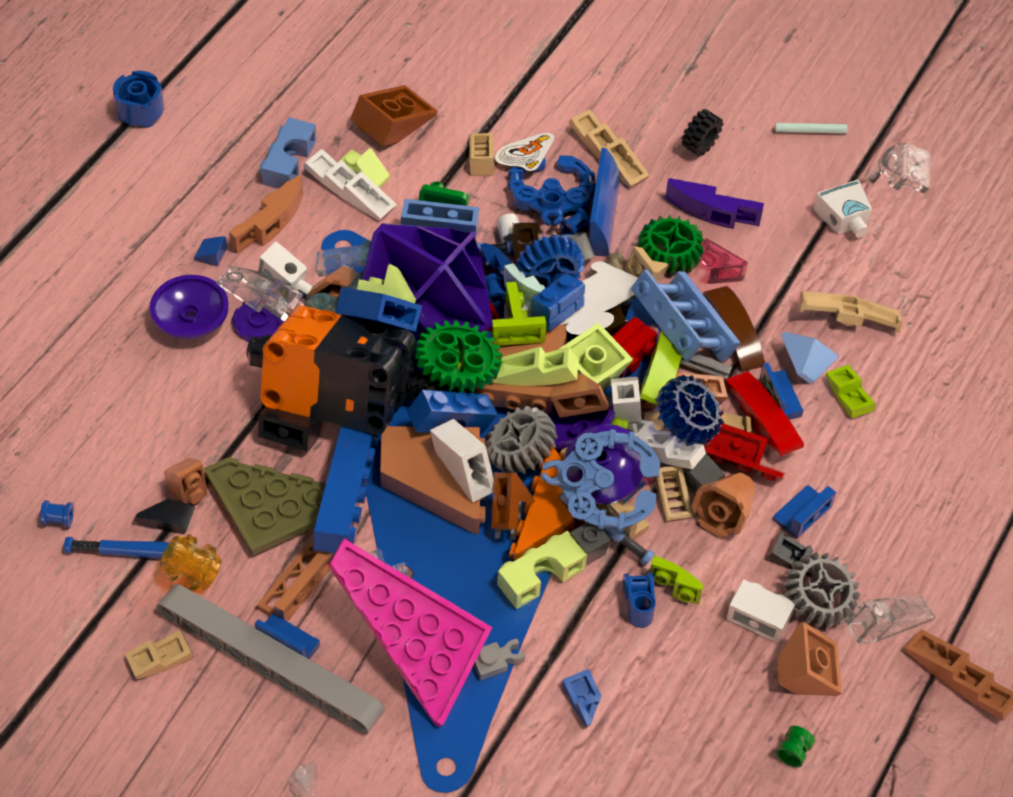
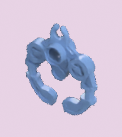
(595, 477)

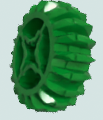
(672, 243)

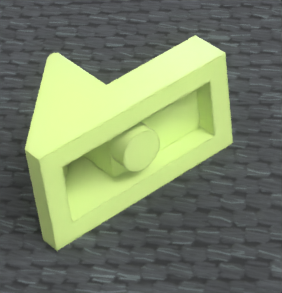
(368, 165)
(393, 285)

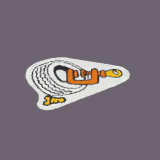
(526, 152)

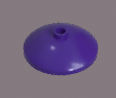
(189, 306)
(569, 427)
(620, 461)

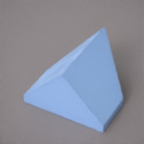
(808, 356)

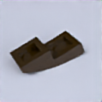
(523, 235)

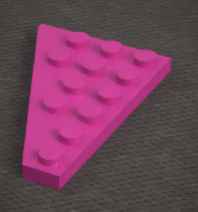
(418, 629)

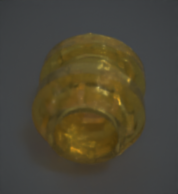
(193, 564)

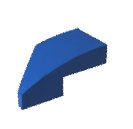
(583, 695)

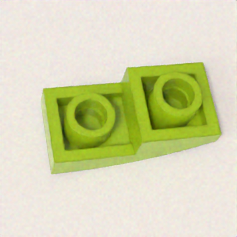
(685, 585)

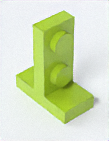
(519, 327)

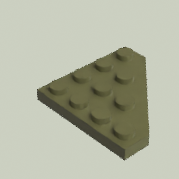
(265, 503)

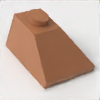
(809, 663)

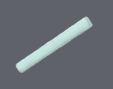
(811, 128)

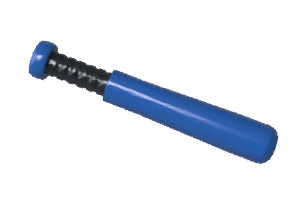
(144, 549)

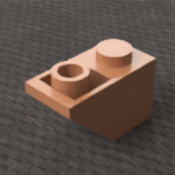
(187, 481)

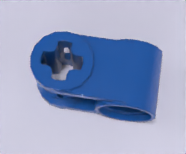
(639, 594)

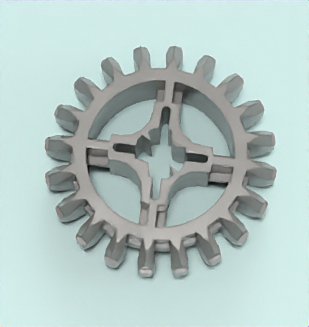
(521, 440)
(829, 578)

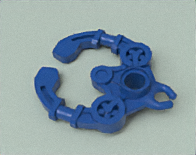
(551, 199)

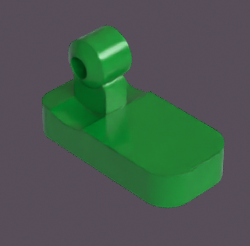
(436, 193)

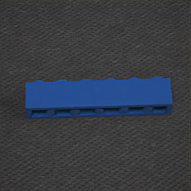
(345, 489)

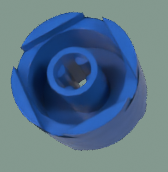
(138, 99)

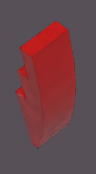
(765, 413)

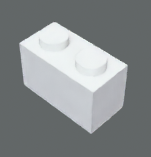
(760, 610)

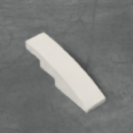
(353, 188)
(667, 447)

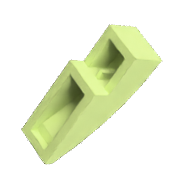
(538, 368)

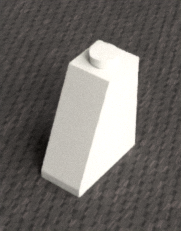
(464, 458)

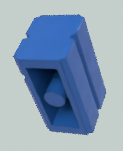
(558, 301)

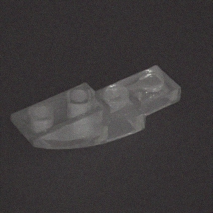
(260, 291)

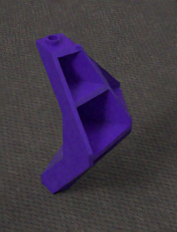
(440, 269)

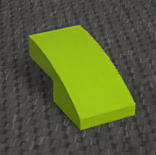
(849, 391)

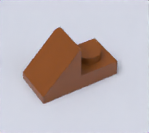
(507, 494)

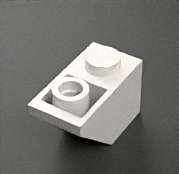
(626, 399)

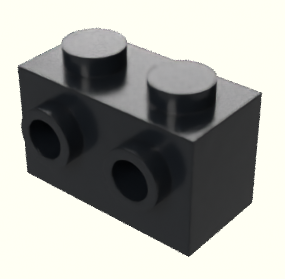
(288, 428)

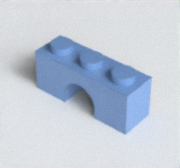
(293, 139)

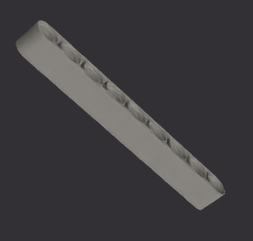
(271, 659)

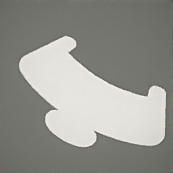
(602, 293)

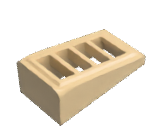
(482, 155)
(670, 473)

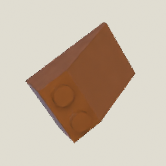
(391, 114)

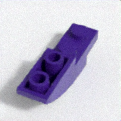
(705, 204)

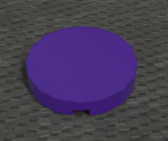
(251, 323)

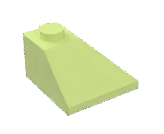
(599, 355)

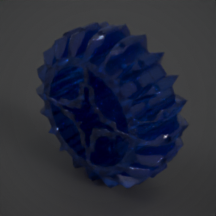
(689, 410)

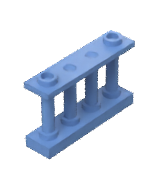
(696, 309)

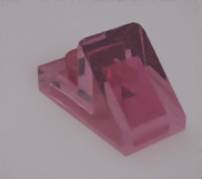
(724, 265)

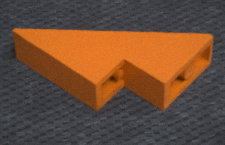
(544, 517)

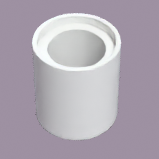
(504, 226)

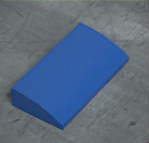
(604, 204)

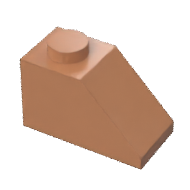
(578, 397)

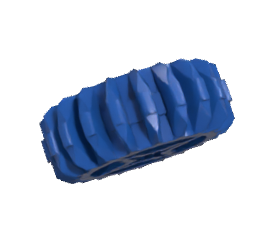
(551, 259)

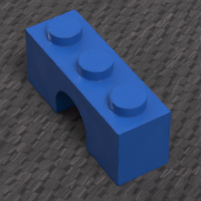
(439, 407)

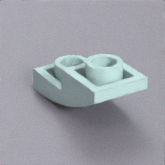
(529, 285)

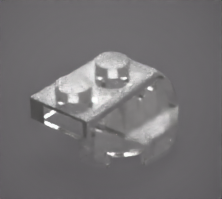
(906, 166)

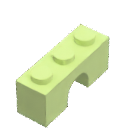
(558, 555)

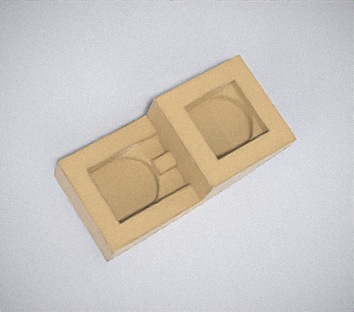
(158, 657)

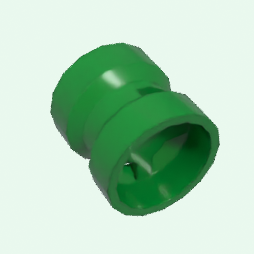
(794, 748)

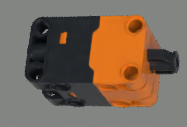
(335, 368)

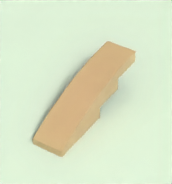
(600, 136)

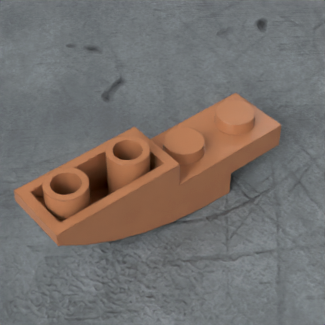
(275, 214)

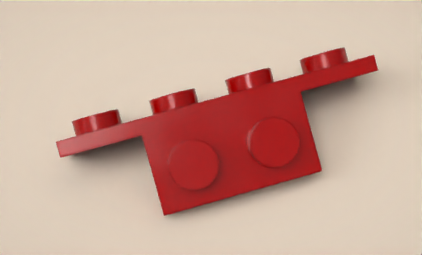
(743, 448)

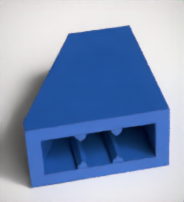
(378, 308)

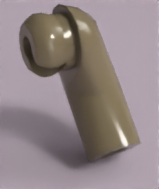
(615, 260)

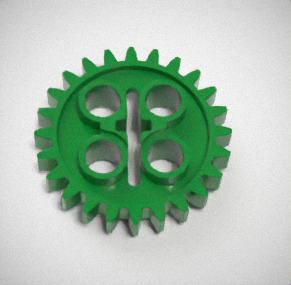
(440, 357)

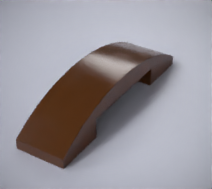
(731, 310)

